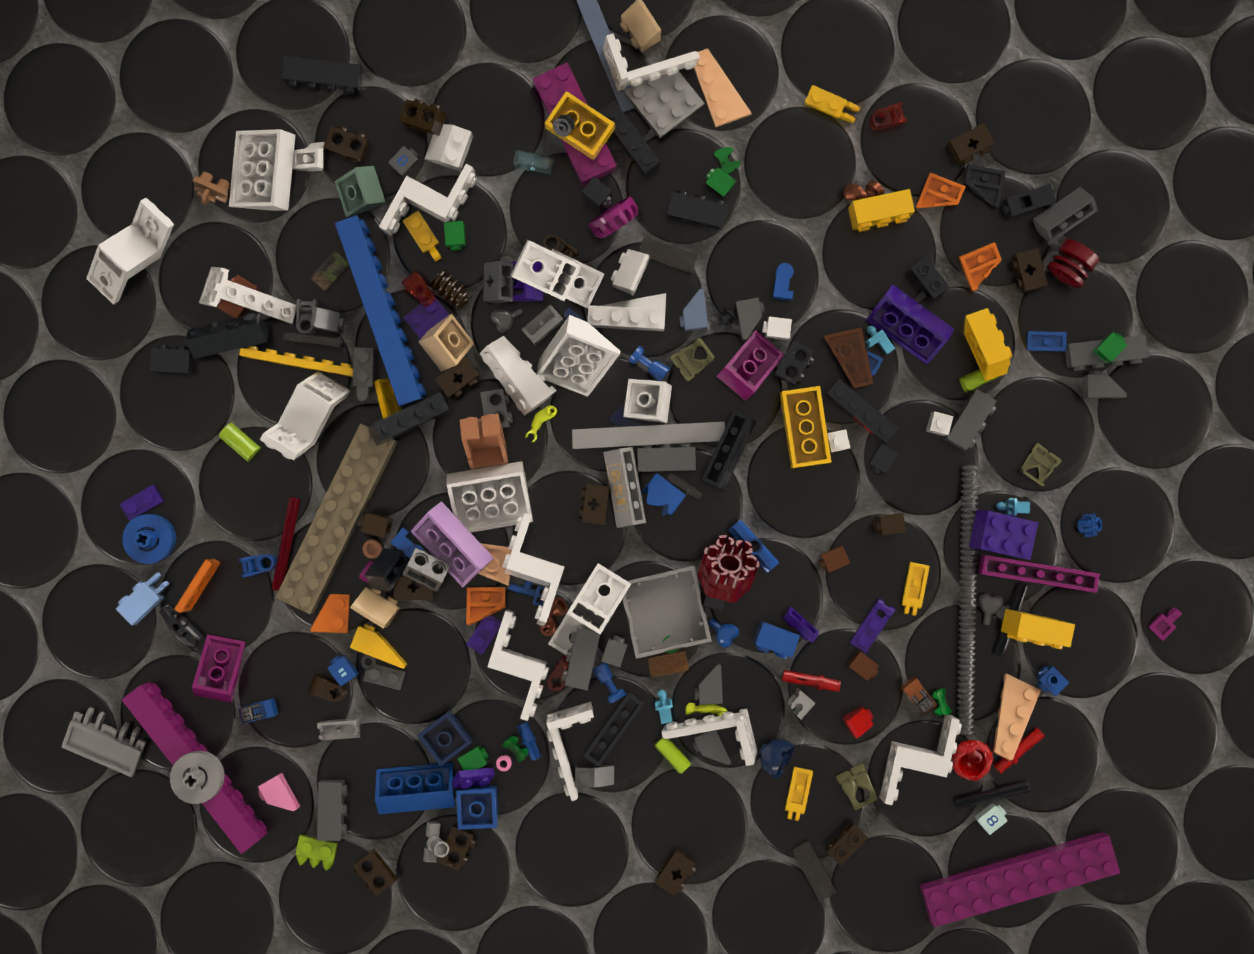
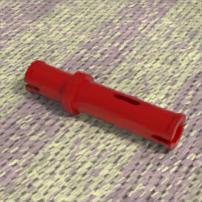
(813, 681)
(1024, 745)

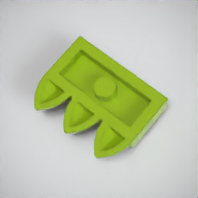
(316, 851)

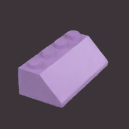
(452, 542)

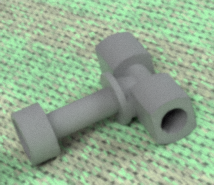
(435, 846)

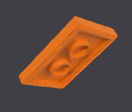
(197, 585)

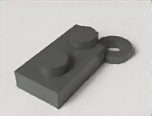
(382, 674)

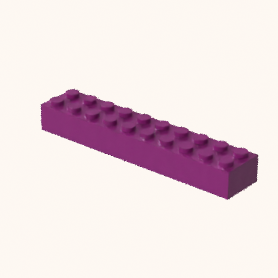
(175, 741)
(1019, 879)

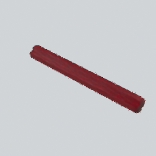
(286, 542)

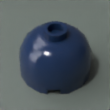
(775, 756)

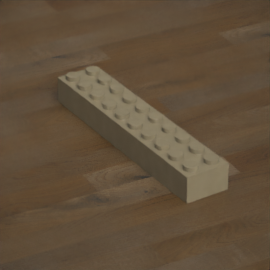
(335, 521)

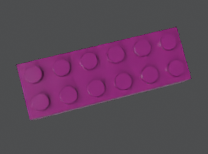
(551, 88)

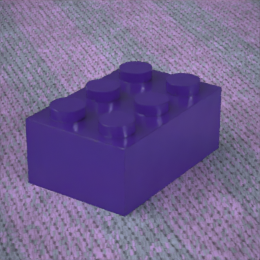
(1003, 534)

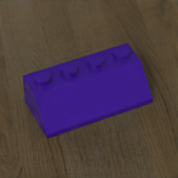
(910, 324)

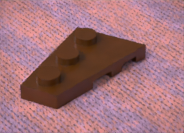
(852, 355)

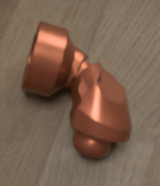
(855, 192)
(558, 609)

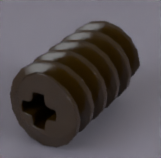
(450, 289)

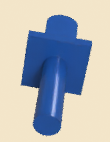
(526, 590)

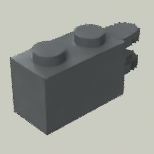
(364, 372)

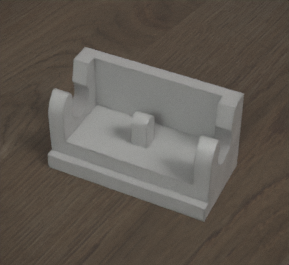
(542, 325)
(802, 703)
(339, 729)

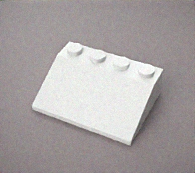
(262, 170)
(577, 357)
(489, 496)

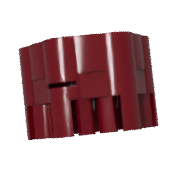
(727, 570)

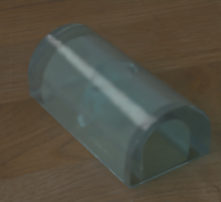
(533, 162)

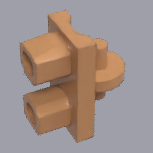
(210, 191)

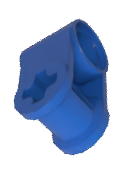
(255, 564)

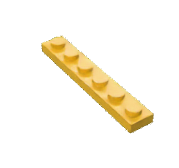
(289, 359)

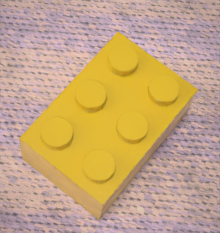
(590, 127)
(881, 210)
(987, 344)
(1037, 629)

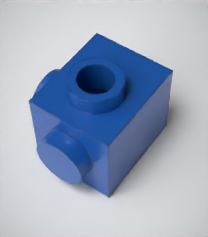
(1050, 680)

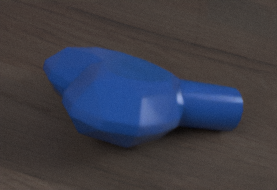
(724, 632)

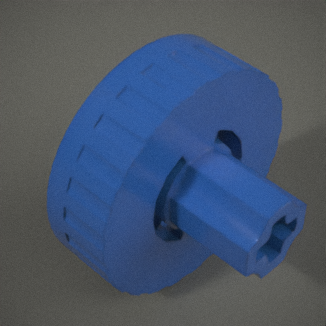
(138, 548)

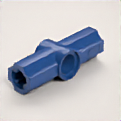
(763, 555)

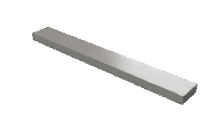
(647, 435)

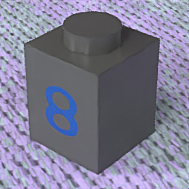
(404, 161)

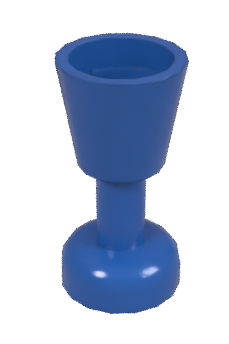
(656, 368)
(604, 675)

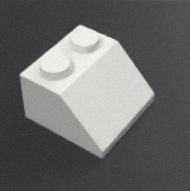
(450, 147)
(630, 272)
(647, 400)

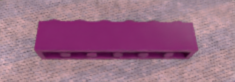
(1038, 573)

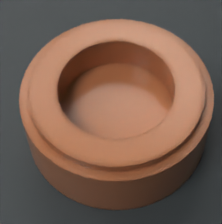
(372, 548)

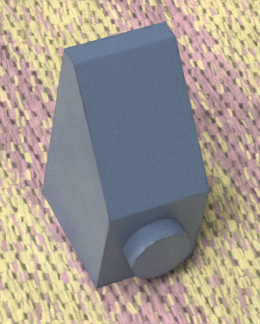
(695, 314)

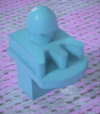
(880, 338)
(1012, 507)
(664, 706)

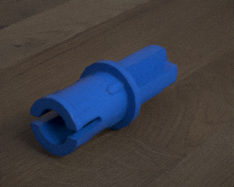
(529, 740)

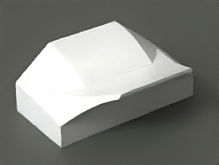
(309, 158)

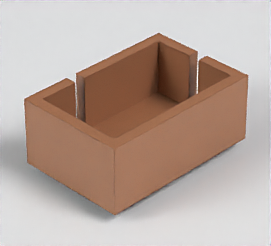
(484, 441)

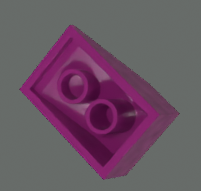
(750, 365)
(219, 668)

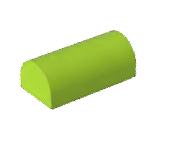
(973, 380)
(239, 441)
(672, 754)

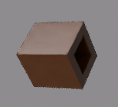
(834, 559)
(863, 666)

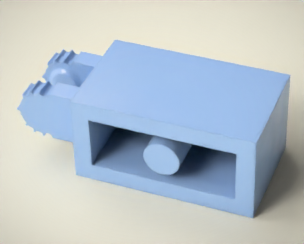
(142, 600)

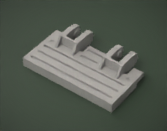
(103, 745)

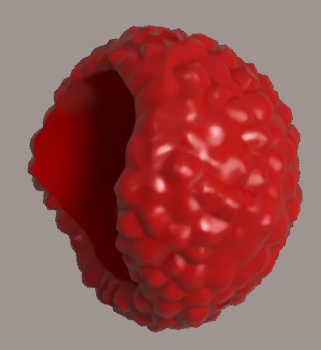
(972, 760)

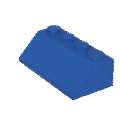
(415, 788)

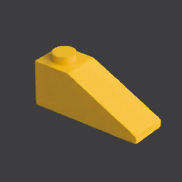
(375, 645)

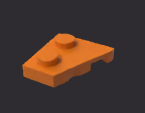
(939, 192)
(979, 263)
(484, 602)
(333, 615)

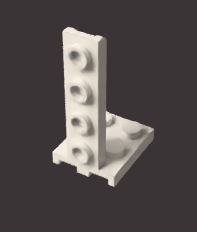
(622, 78)
(218, 288)
(564, 719)
(709, 723)

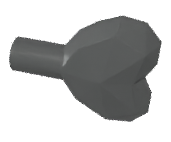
(504, 318)
(990, 606)

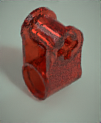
(891, 117)
(417, 287)
(557, 672)

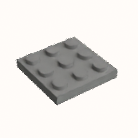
(664, 101)

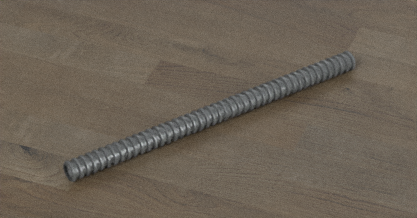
(967, 601)

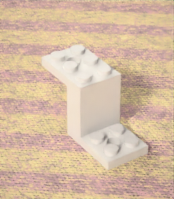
(428, 200)
(129, 251)
(557, 274)
(305, 415)
(533, 569)
(590, 608)
(518, 664)
(920, 759)

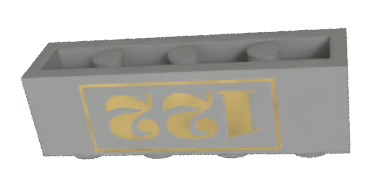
(624, 487)

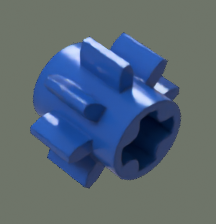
(1090, 525)

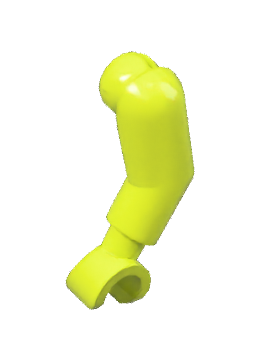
(540, 417)
(705, 708)

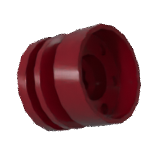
(1073, 263)

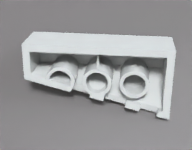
(633, 314)
(516, 375)

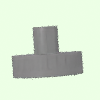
(188, 767)

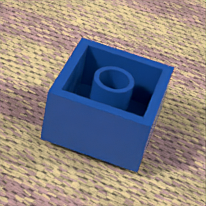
(776, 639)
(477, 807)

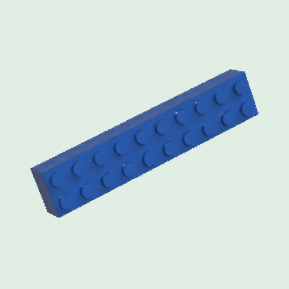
(380, 312)

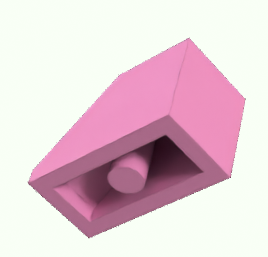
(278, 793)

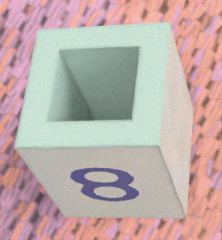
(991, 818)

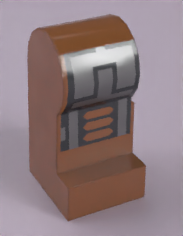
(918, 695)

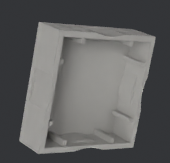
(665, 607)

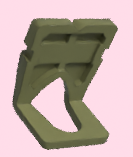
(687, 363)
(1043, 460)
(852, 780)

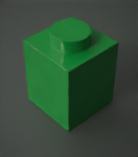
(720, 181)
(455, 235)
(1110, 347)
(474, 758)

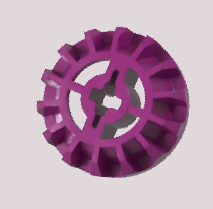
(614, 217)

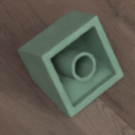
(359, 190)

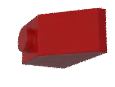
(858, 721)

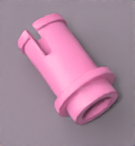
(502, 767)

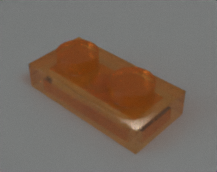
(668, 664)

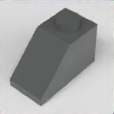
(748, 315)
(327, 320)
(1101, 387)
(710, 687)
(711, 746)
(593, 776)

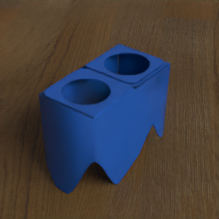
(663, 494)

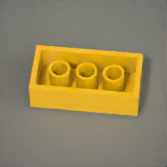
(805, 427)

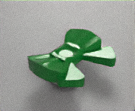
(727, 166)
(943, 708)
(510, 743)

